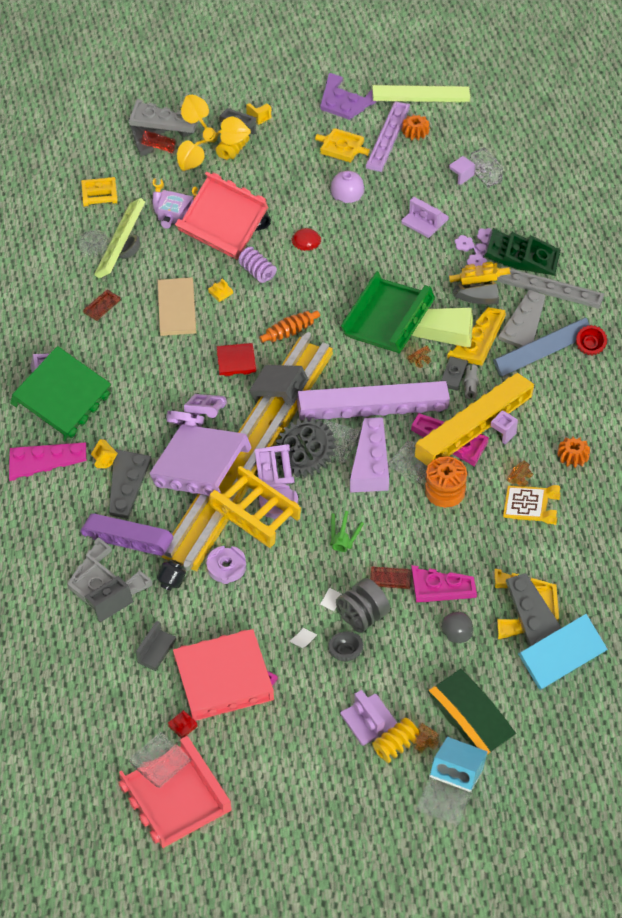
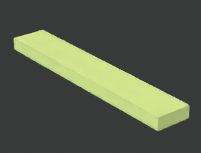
(420, 93)
(119, 238)

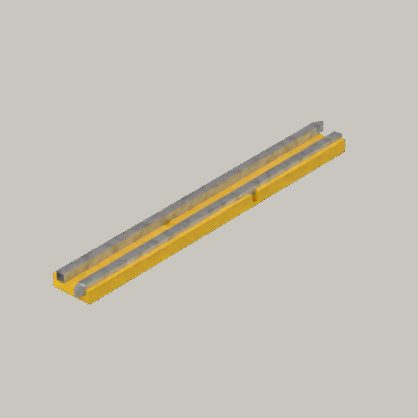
(266, 421)

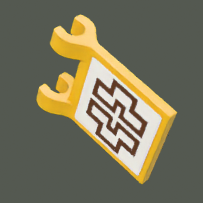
(531, 503)

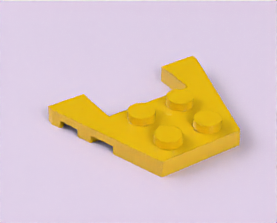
(548, 592)

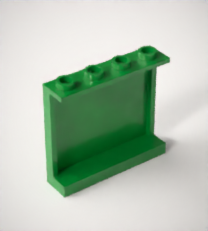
(387, 313)
(62, 392)

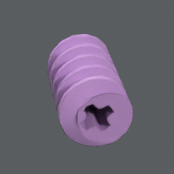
(257, 265)

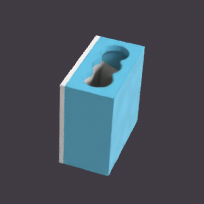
(458, 764)

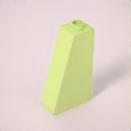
(447, 326)

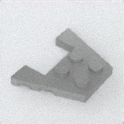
(93, 574)

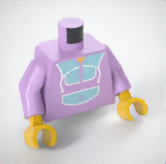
(171, 205)

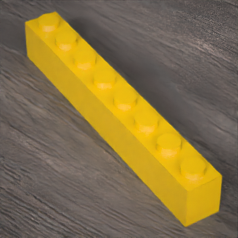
(474, 419)

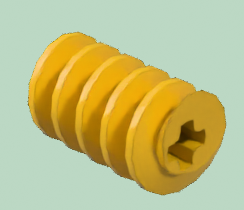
(230, 151)
(394, 739)

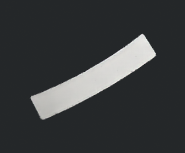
(305, 636)

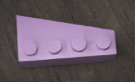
(370, 463)

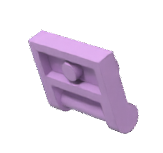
(201, 404)
(267, 465)

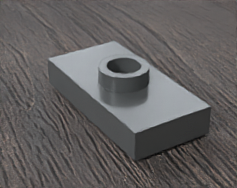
(454, 372)

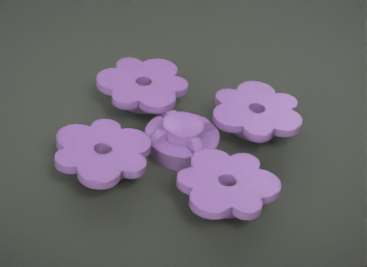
(465, 244)

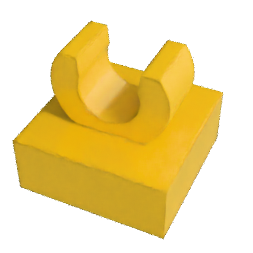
(220, 290)

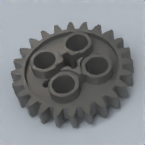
(321, 438)

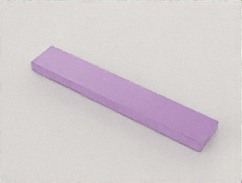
(387, 136)

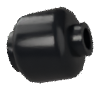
(171, 574)

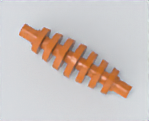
(289, 326)

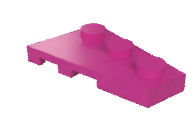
(438, 586)

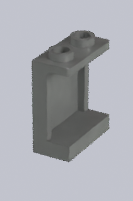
(279, 382)

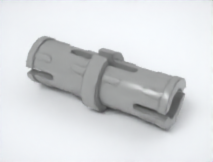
(471, 382)

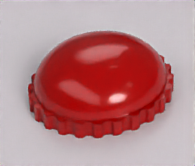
(306, 239)
(591, 340)

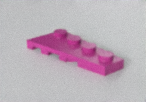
(469, 453)
(35, 459)

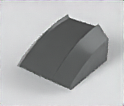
(477, 293)

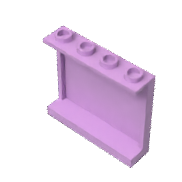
(198, 459)

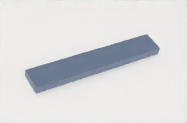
(539, 348)

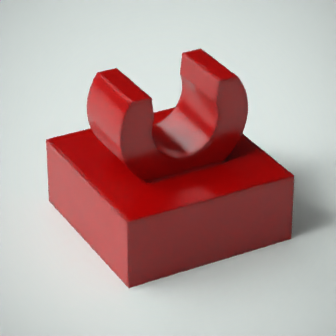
(182, 724)

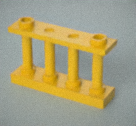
(251, 523)

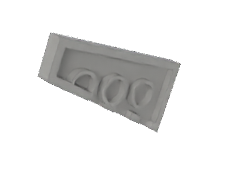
(153, 117)
(525, 320)

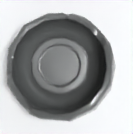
(457, 627)

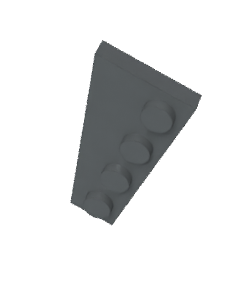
(127, 478)
(531, 609)

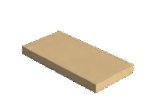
(176, 306)

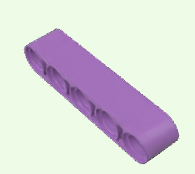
(127, 534)

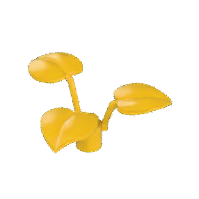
(194, 109)

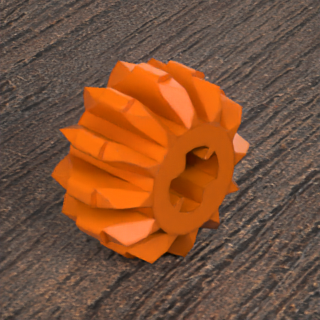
(415, 127)
(573, 451)

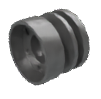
(363, 605)

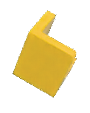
(261, 113)

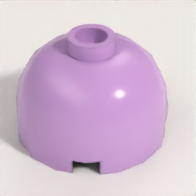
(347, 187)

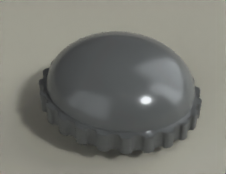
(130, 247)
(345, 646)

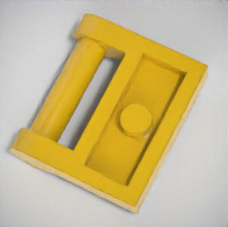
(99, 187)

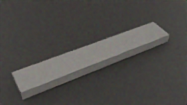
(552, 288)

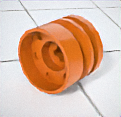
(445, 481)

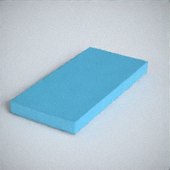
(562, 651)

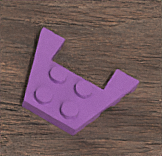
(343, 102)

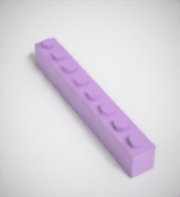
(373, 400)

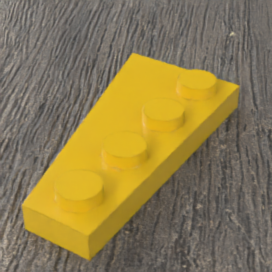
(482, 337)

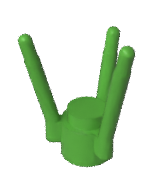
(341, 540)

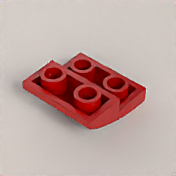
(236, 359)

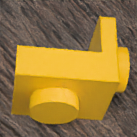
(103, 454)

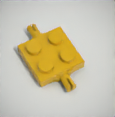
(342, 145)
(477, 274)

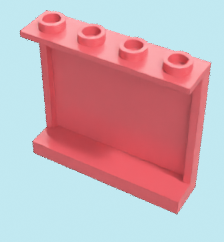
(223, 216)
(223, 674)
(182, 803)

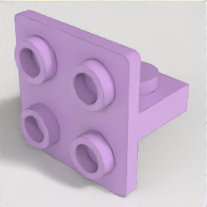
(424, 218)
(368, 718)

